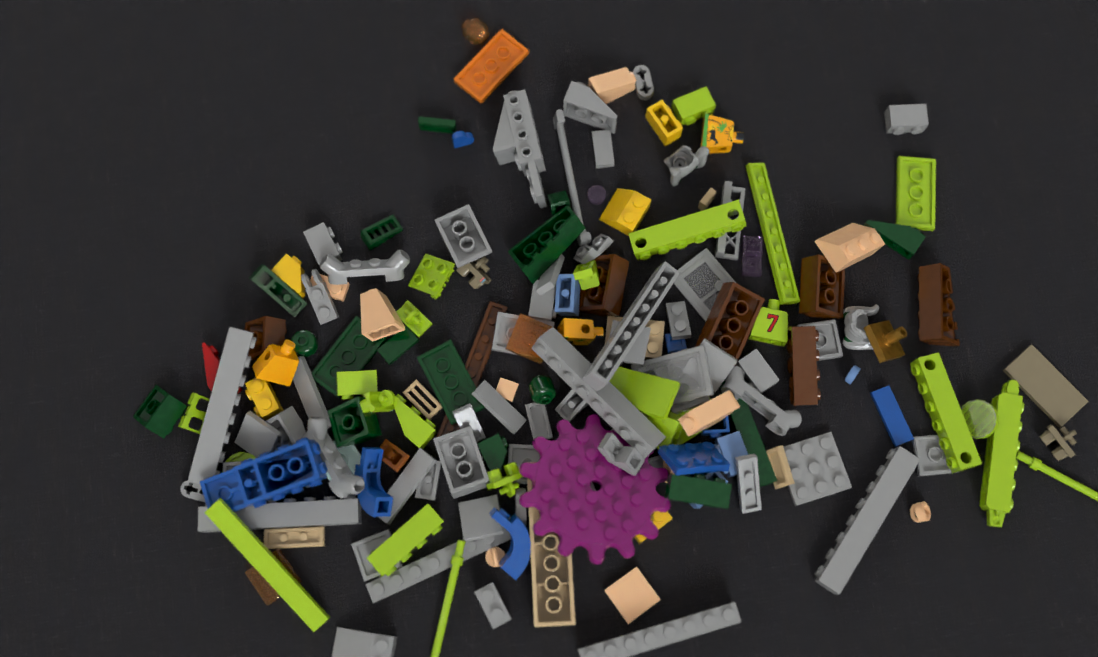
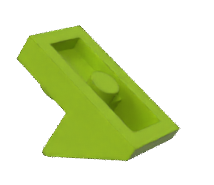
(587, 275)

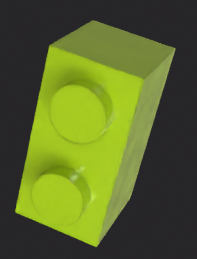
(693, 106)
(356, 383)

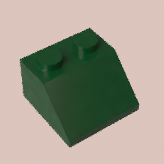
(160, 412)
(352, 425)

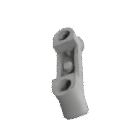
(339, 271)
(779, 420)
(343, 480)

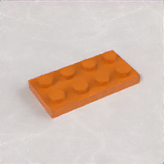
(491, 66)

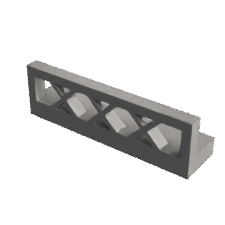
(721, 241)

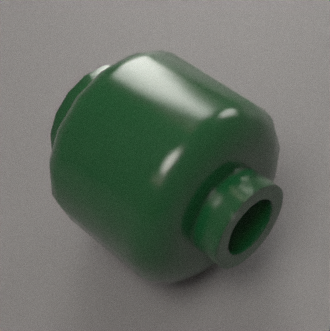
(305, 343)
(542, 389)

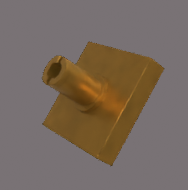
(885, 340)

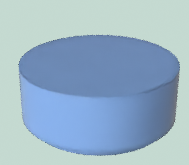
(852, 374)

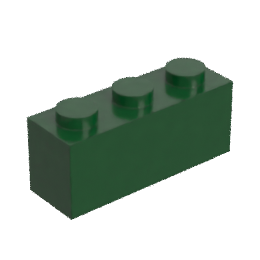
(698, 490)

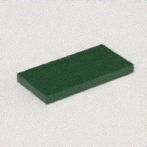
(349, 353)
(449, 379)

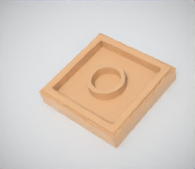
(632, 595)

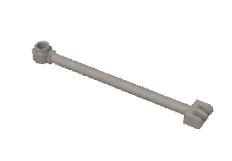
(558, 121)

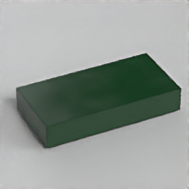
(437, 125)
(397, 345)

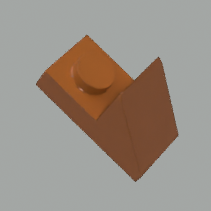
(393, 456)

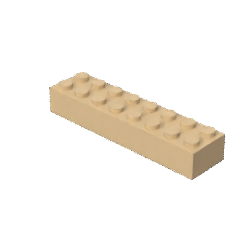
(550, 577)

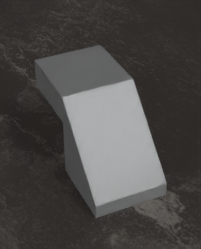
(621, 456)

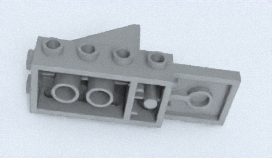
(519, 142)

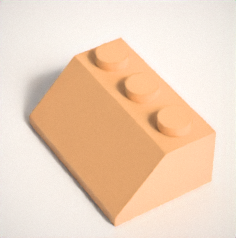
(849, 245)

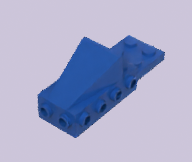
(268, 476)

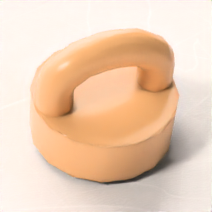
(922, 512)
(494, 555)

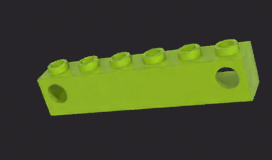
(687, 230)
(945, 413)

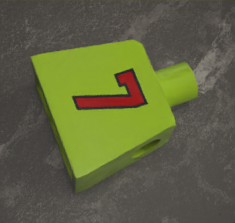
(771, 325)

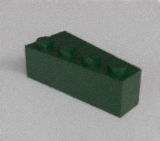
(547, 243)

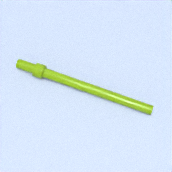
(1036, 464)
(456, 561)

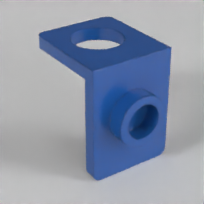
(714, 434)

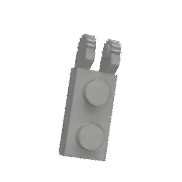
(320, 298)

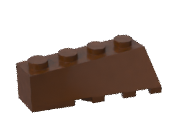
(936, 306)
(803, 365)

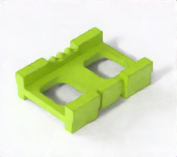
(193, 412)

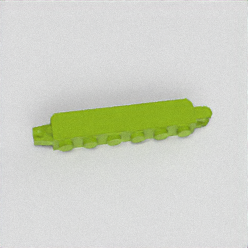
(1001, 455)

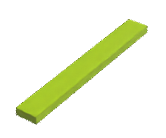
(772, 234)
(267, 564)

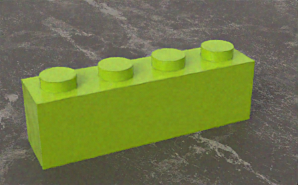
(405, 539)

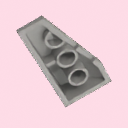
(290, 427)

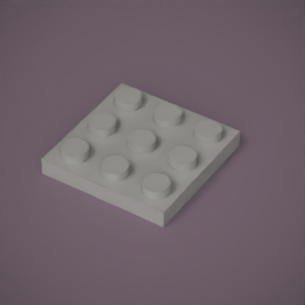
(816, 469)

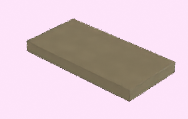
(1045, 386)

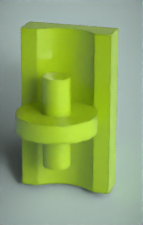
(413, 318)
(378, 401)
(496, 479)

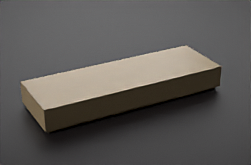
(294, 537)

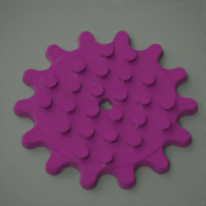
(584, 515)

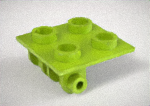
(432, 275)

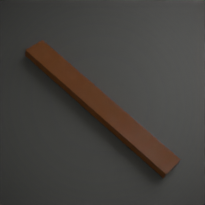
(478, 355)

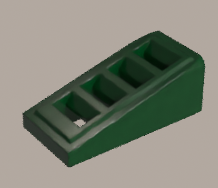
(370, 230)

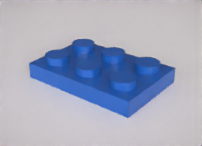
(693, 458)

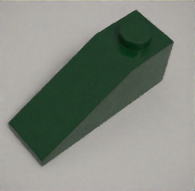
(898, 237)
(278, 290)

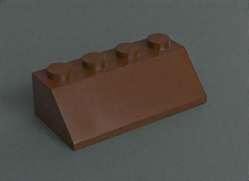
(731, 318)

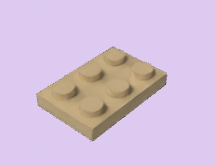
(655, 341)

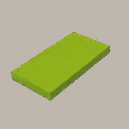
(916, 192)
(646, 392)

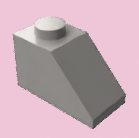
(571, 406)

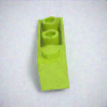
(413, 426)

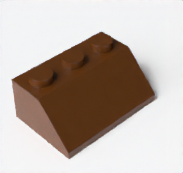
(821, 288)
(608, 296)

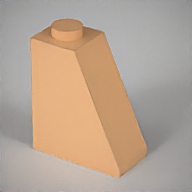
(612, 84)
(378, 316)
(709, 413)

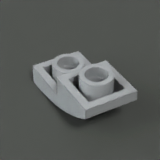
(588, 253)

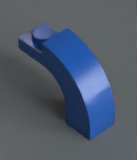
(373, 497)
(518, 555)

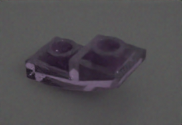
(751, 256)

